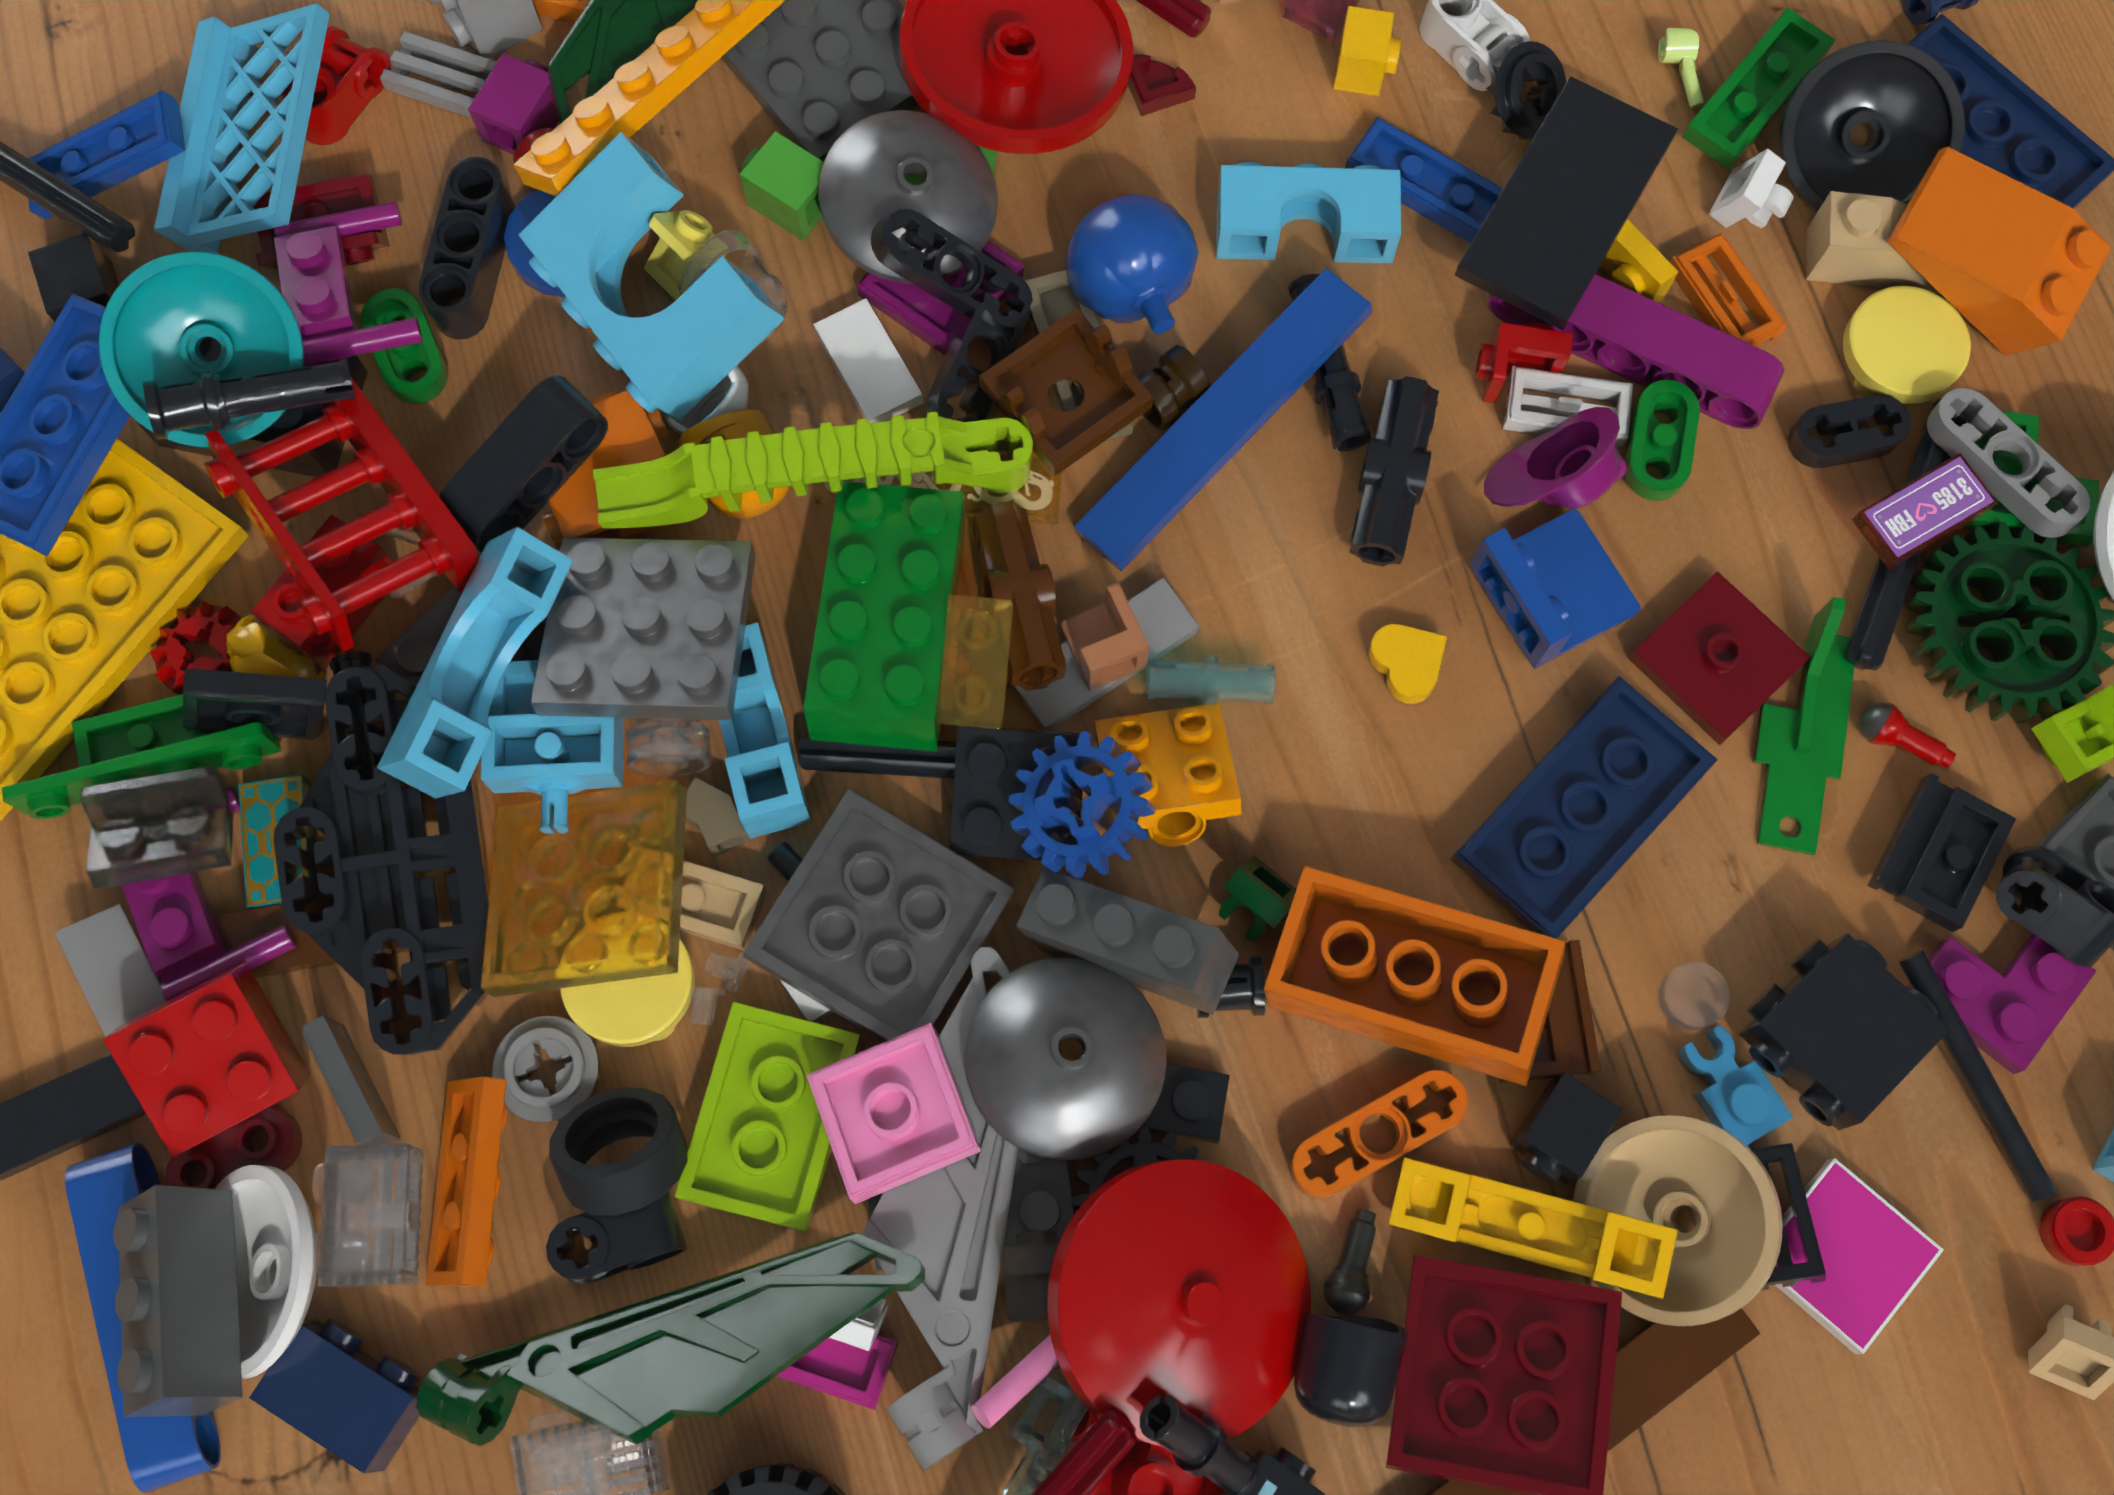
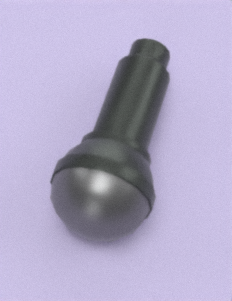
(1347, 1286)

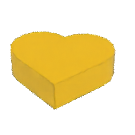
(1408, 660)

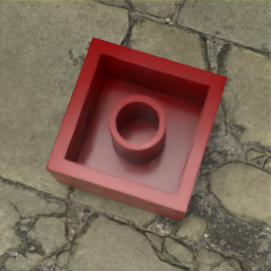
(207, 1059)

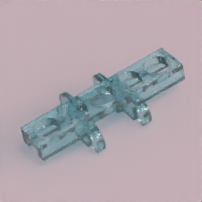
(1043, 1451)

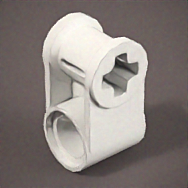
(1471, 37)

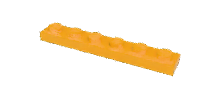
(640, 90)

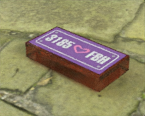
(1924, 511)

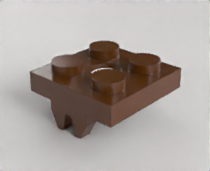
(1075, 353)

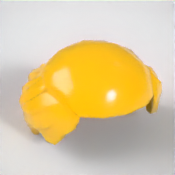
(257, 654)

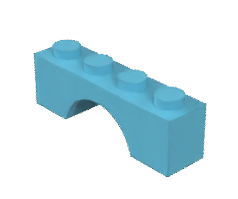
(449, 710)

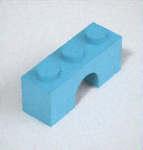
(1353, 204)
(760, 747)

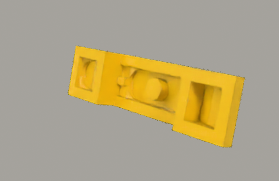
(1534, 1227)

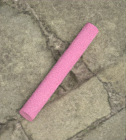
(1015, 1384)

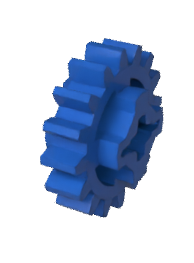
(1055, 795)

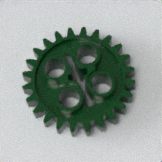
(2020, 671)

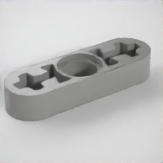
(2035, 461)

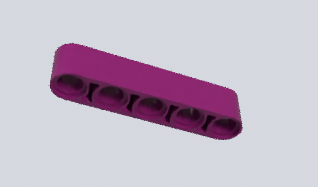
(1658, 343)

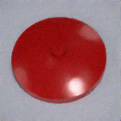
(1017, 69)
(1181, 1290)

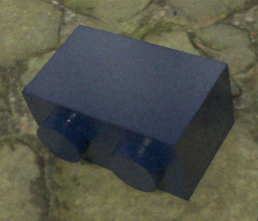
(342, 1395)

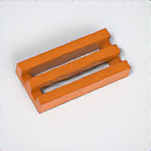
(1717, 300)

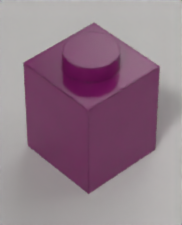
(513, 103)

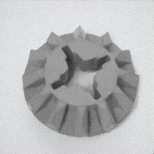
(519, 1056)

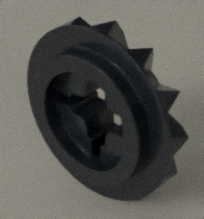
(1528, 63)

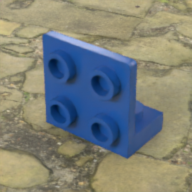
(1553, 586)

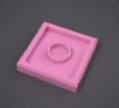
(893, 1113)

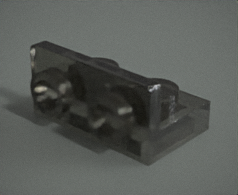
(158, 826)

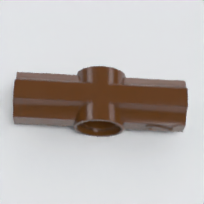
(1016, 574)

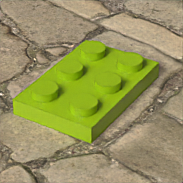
(759, 1127)

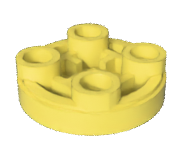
(1906, 345)
(633, 1009)

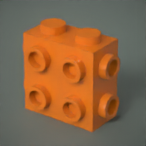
(630, 439)

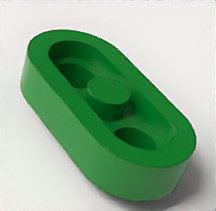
(402, 362)
(1660, 444)

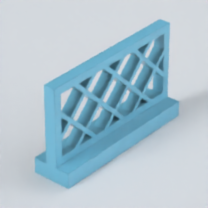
(219, 116)

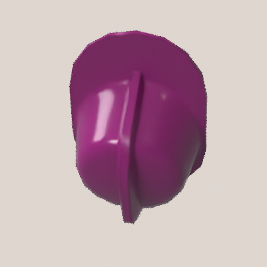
(1561, 466)

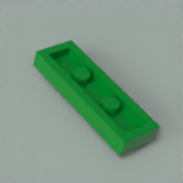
(1757, 88)

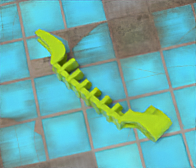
(678, 484)

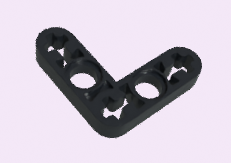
(979, 312)

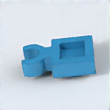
(1736, 1097)

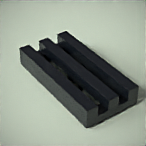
(1787, 1272)

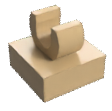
(2074, 1354)

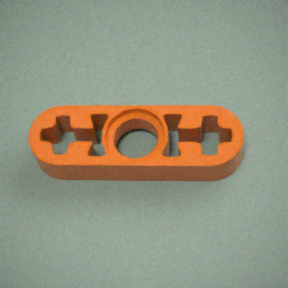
(1411, 1095)

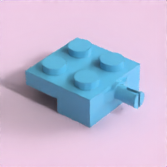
(547, 752)

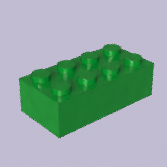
(884, 616)

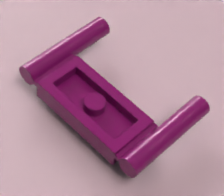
(318, 285)
(183, 935)

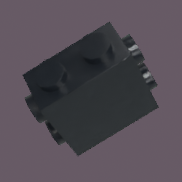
(1842, 1030)

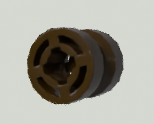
(1173, 384)

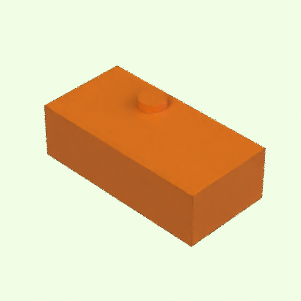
(1415, 974)

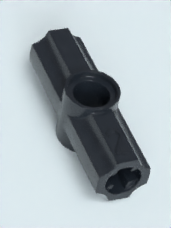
(1394, 471)

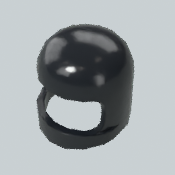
(1348, 1368)

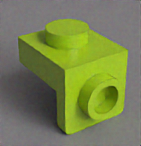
(2080, 735)

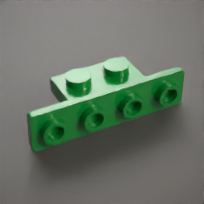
(138, 745)

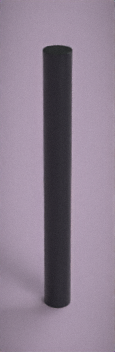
(1980, 1080)

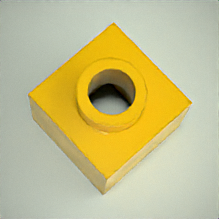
(1366, 51)

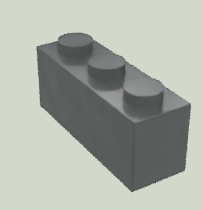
(1130, 938)
(178, 1302)

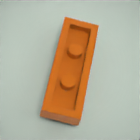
(467, 1183)

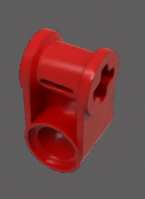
(344, 86)

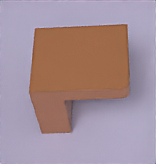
(1106, 640)

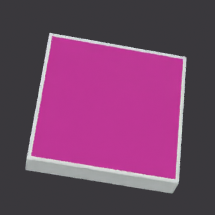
(1868, 1257)

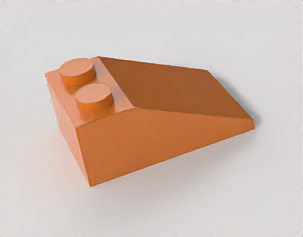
(1999, 251)

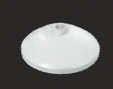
(273, 1262)

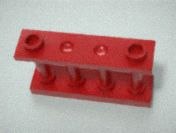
(377, 460)

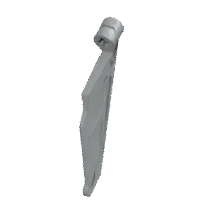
(957, 1231)

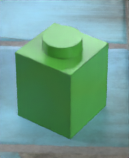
(783, 184)

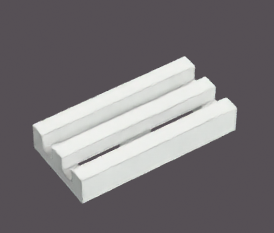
(1523, 408)

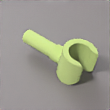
(1681, 48)

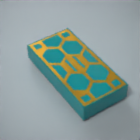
(260, 811)

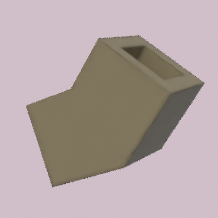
(715, 816)

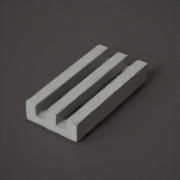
(439, 62)

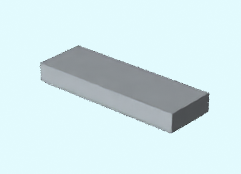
(1165, 626)

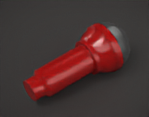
(1886, 725)

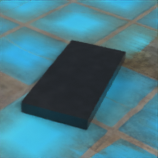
(1566, 203)

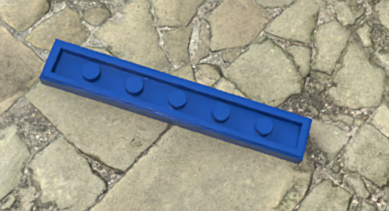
(1223, 419)

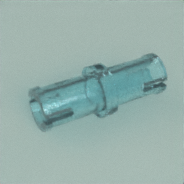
(1210, 681)

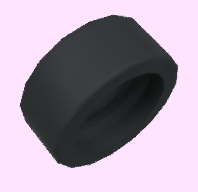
(625, 1183)

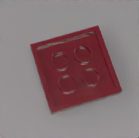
(1505, 1380)

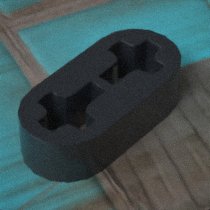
(1850, 443)

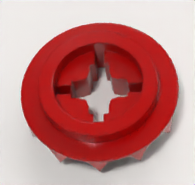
(192, 625)

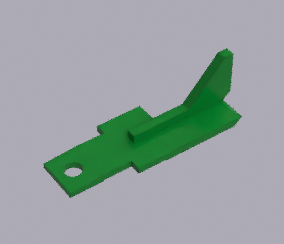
(1808, 742)

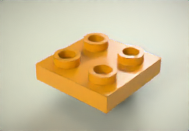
(1188, 765)

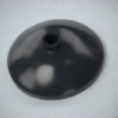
(1891, 91)

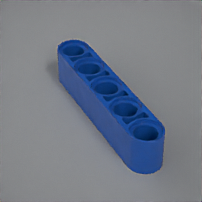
(155, 1447)

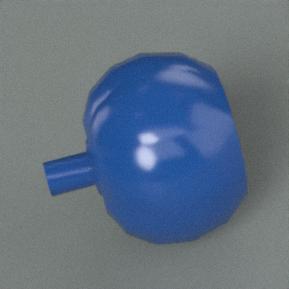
(1132, 260)

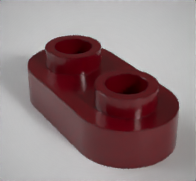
(234, 1150)

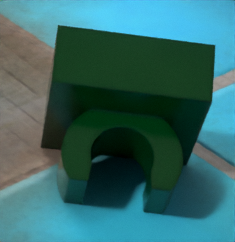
(1262, 892)

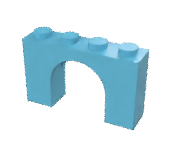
(583, 248)

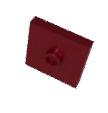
(1718, 658)

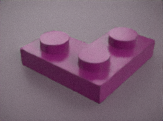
(2014, 1010)

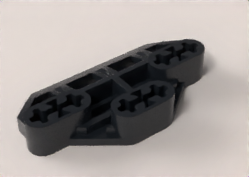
(377, 851)

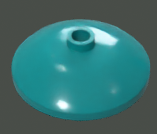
(166, 312)

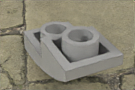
(110, 968)

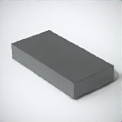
(349, 1082)

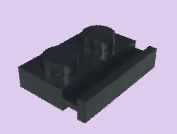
(1942, 852)

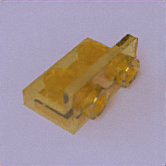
(975, 661)

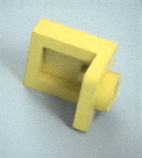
(680, 238)

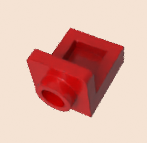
(1521, 346)

